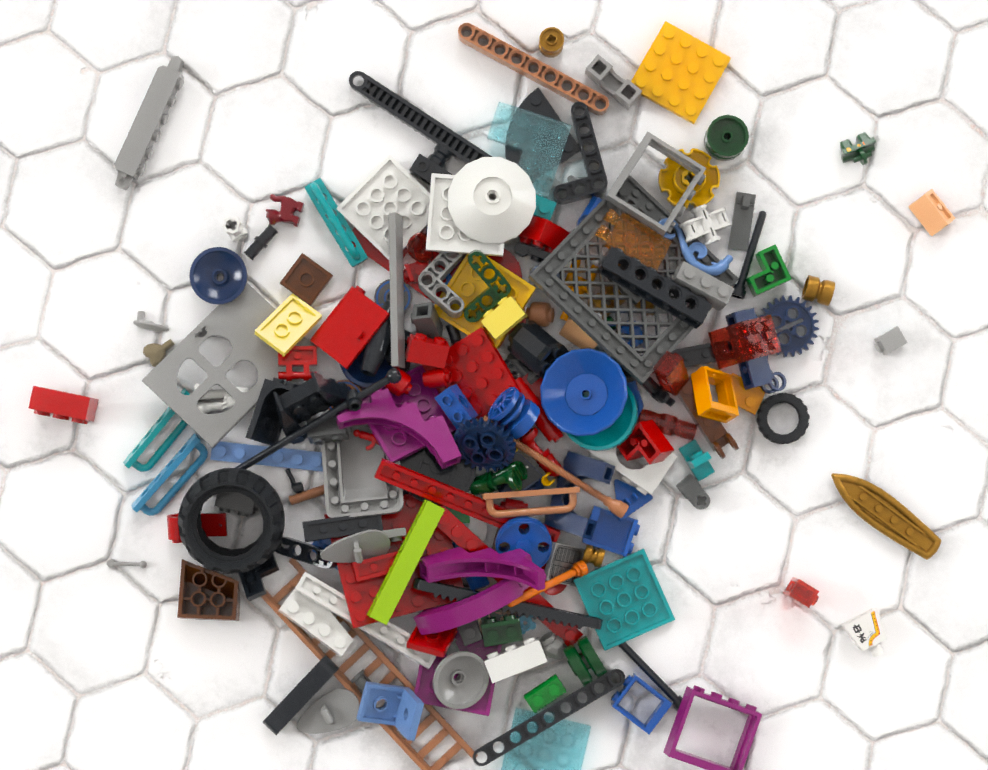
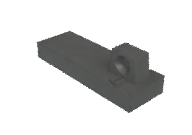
(741, 221)

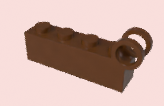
(711, 429)

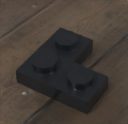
(252, 580)

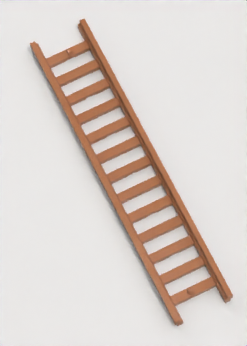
(381, 658)

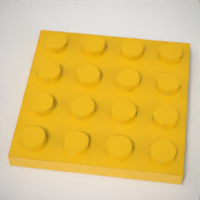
(680, 72)
(469, 285)

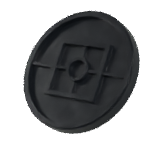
(425, 463)

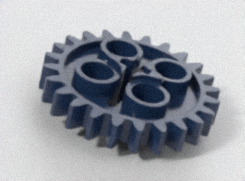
(794, 341)
(485, 444)

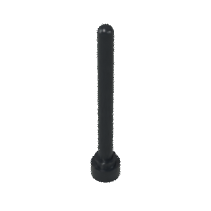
(739, 291)
(652, 675)

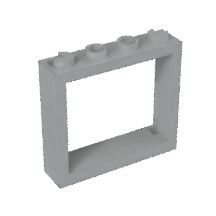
(673, 154)

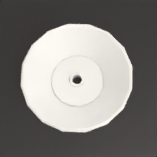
(491, 219)

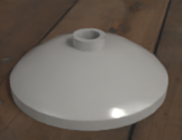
(469, 684)

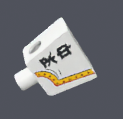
(866, 631)

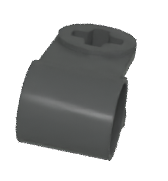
(691, 490)

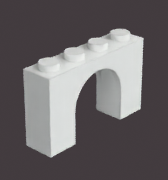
(645, 478)

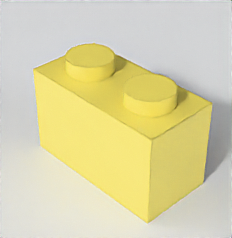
(504, 317)

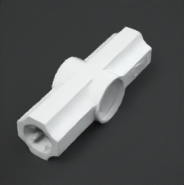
(235, 228)

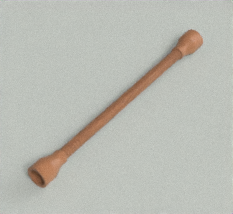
(616, 506)

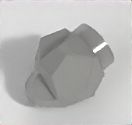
(552, 645)

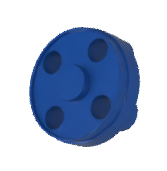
(525, 539)

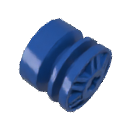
(514, 412)

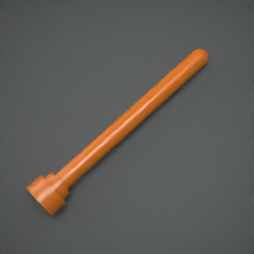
(578, 569)

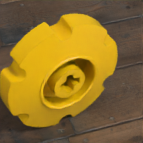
(673, 179)

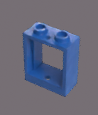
(657, 714)

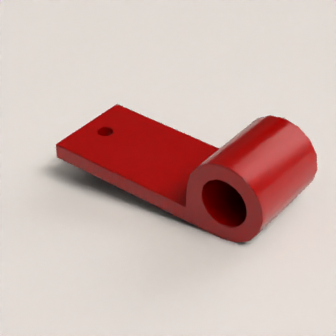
(212, 523)

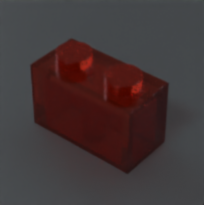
(671, 373)
(801, 592)

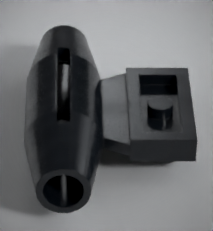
(380, 348)

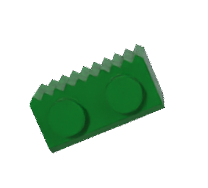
(545, 693)

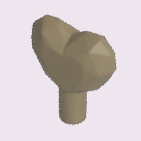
(157, 352)

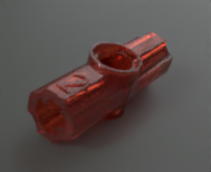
(670, 424)

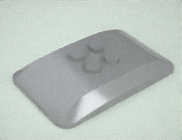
(351, 480)

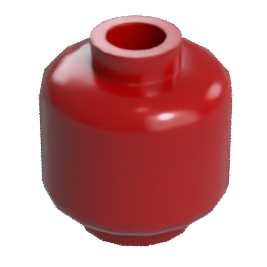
(402, 386)

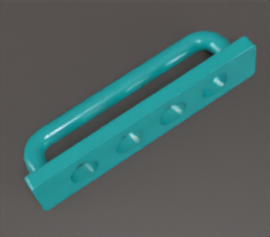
(334, 223)
(131, 459)

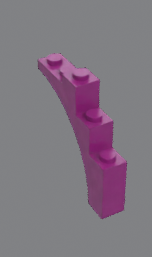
(407, 418)
(457, 562)

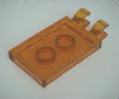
(634, 239)

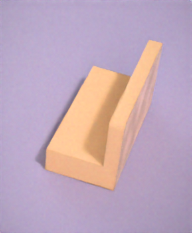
(931, 212)
(576, 335)

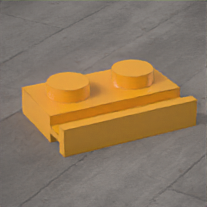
(747, 399)

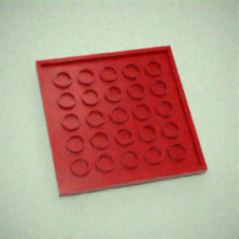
(361, 594)

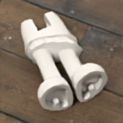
(225, 405)

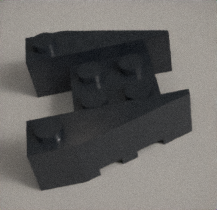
(308, 400)

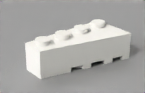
(317, 622)

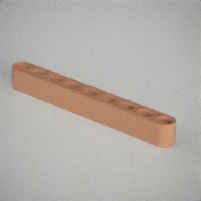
(527, 61)

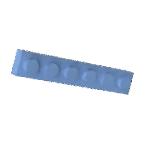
(282, 458)

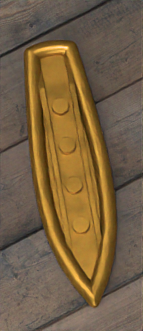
(887, 515)

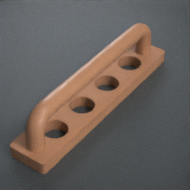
(531, 511)

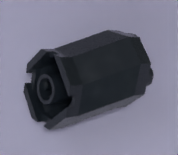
(534, 347)

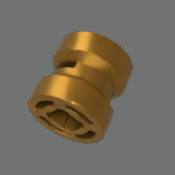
(593, 555)

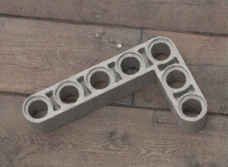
(437, 284)

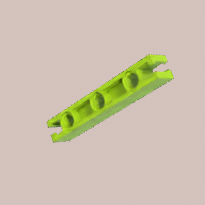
(405, 562)

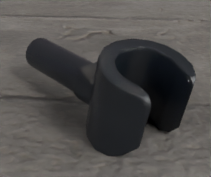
(296, 487)

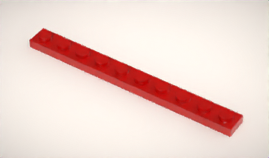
(445, 495)
(470, 542)

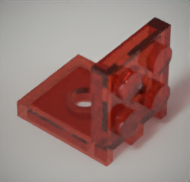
(745, 341)

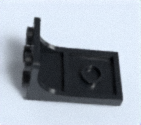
(265, 423)

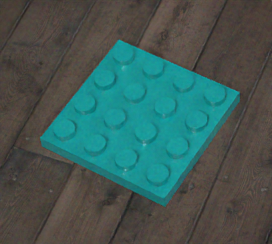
(625, 598)

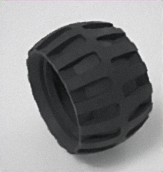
(220, 558)

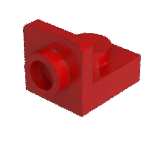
(413, 271)

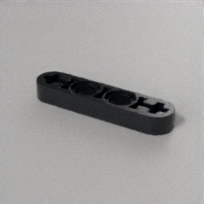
(304, 556)

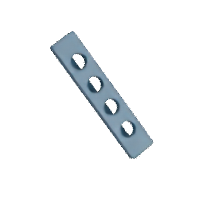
(193, 442)

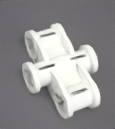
(705, 224)

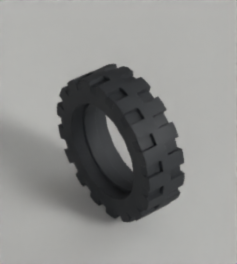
(803, 417)

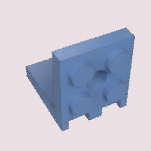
(400, 709)

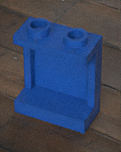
(611, 533)

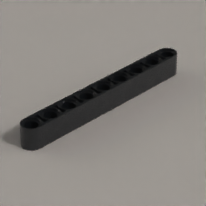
(558, 715)

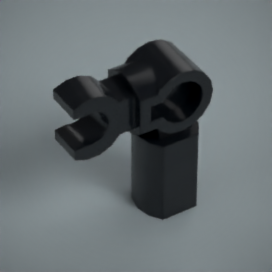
(657, 392)

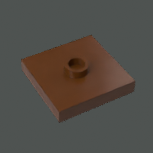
(306, 279)

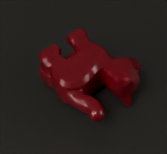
(286, 212)

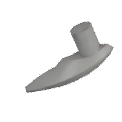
(149, 325)

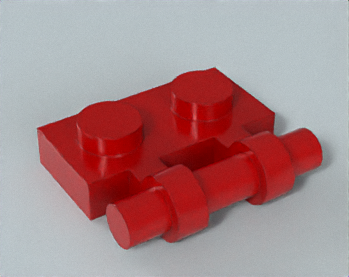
(298, 356)

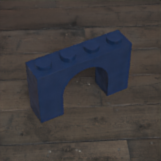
(583, 468)

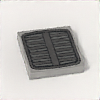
(561, 560)

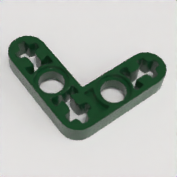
(490, 291)

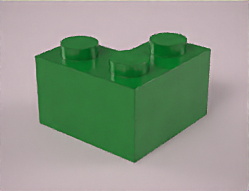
(773, 271)

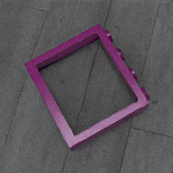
(745, 740)

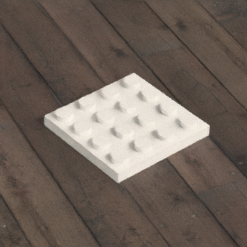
(383, 192)
(441, 229)

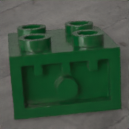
(501, 631)

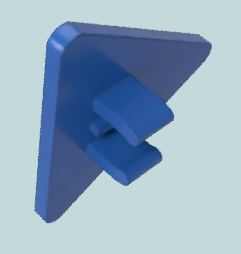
(630, 496)

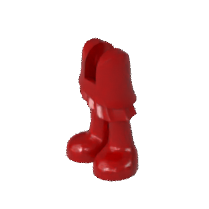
(528, 439)

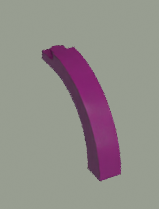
(469, 609)

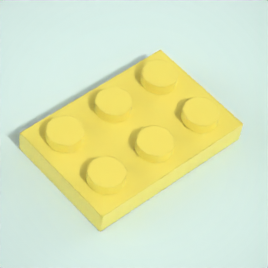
(288, 324)

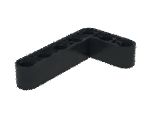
(588, 158)

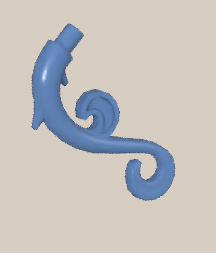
(701, 250)

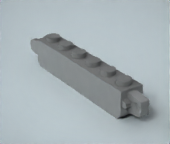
(148, 122)

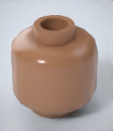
(541, 313)

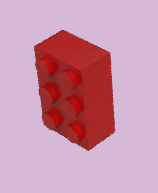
(63, 405)

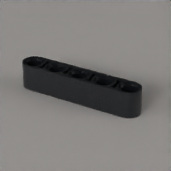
(300, 695)

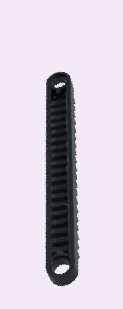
(416, 118)
(526, 608)

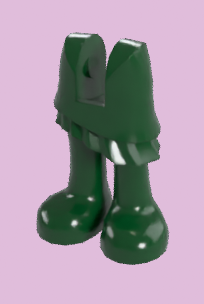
(489, 481)

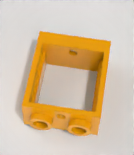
(727, 406)

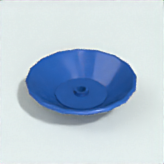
(569, 379)

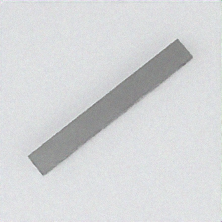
(396, 290)

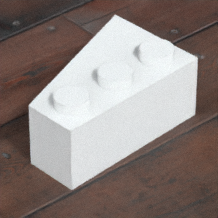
(515, 659)

